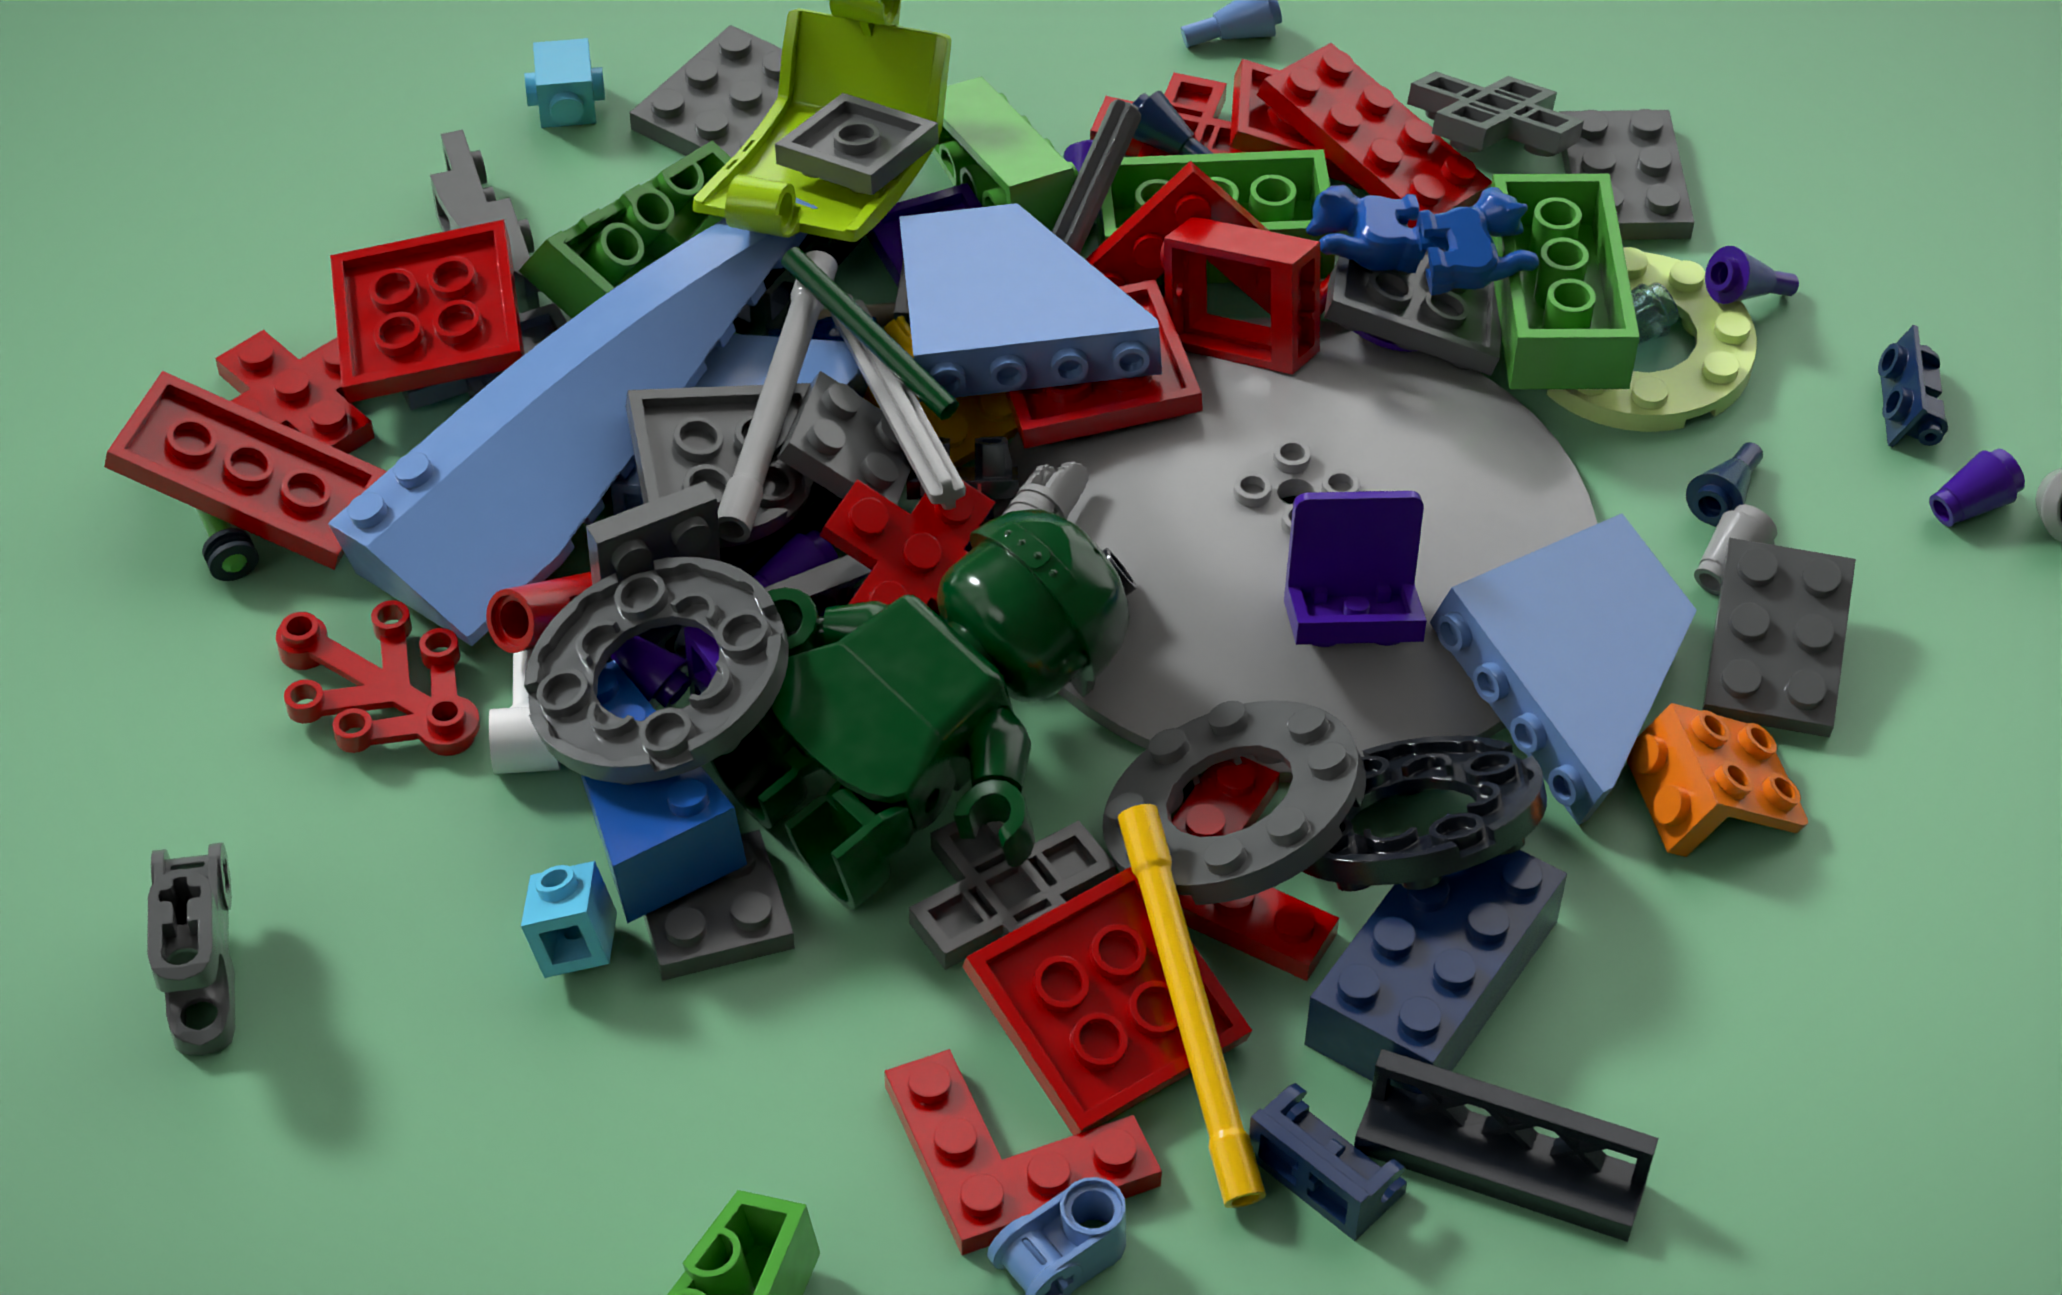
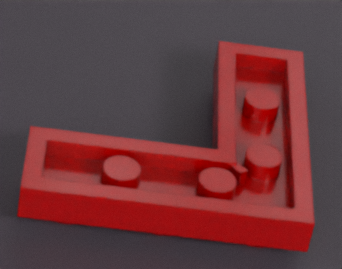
(1135, 247)
(1267, 923)
(966, 1171)

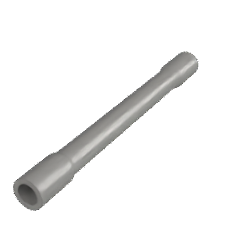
(745, 487)

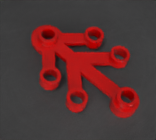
(440, 722)

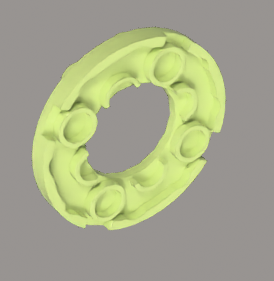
(1702, 383)

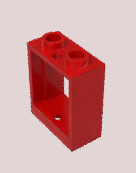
(1294, 294)

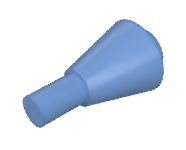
(1236, 21)

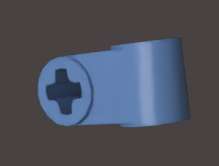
(1051, 1249)

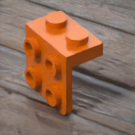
(1710, 768)

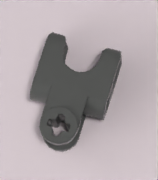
(192, 944)

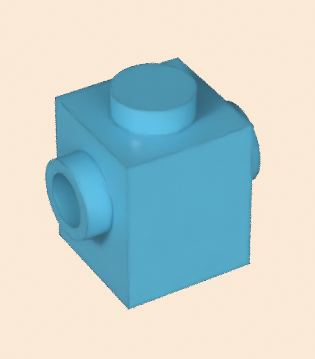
(564, 83)
(569, 919)

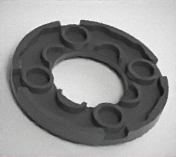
(671, 740)
(1293, 837)

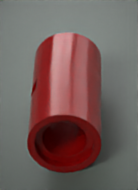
(523, 612)

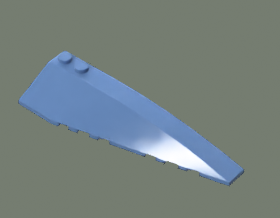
(537, 448)

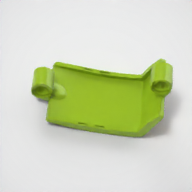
(822, 56)

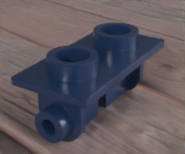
(1911, 391)

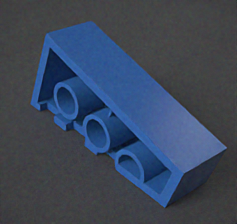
(664, 832)

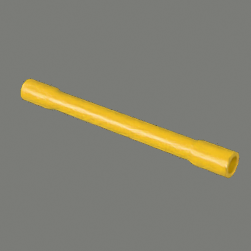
(1228, 1141)

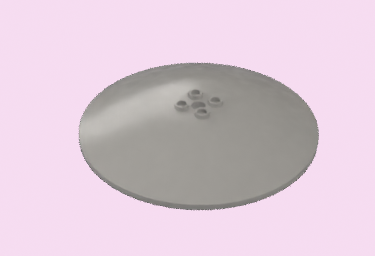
(1208, 538)

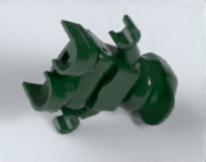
(922, 702)

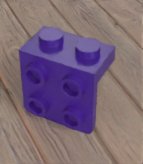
(1354, 568)

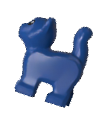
(1375, 225)
(1469, 251)

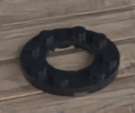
(1506, 809)

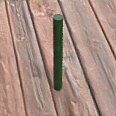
(870, 333)

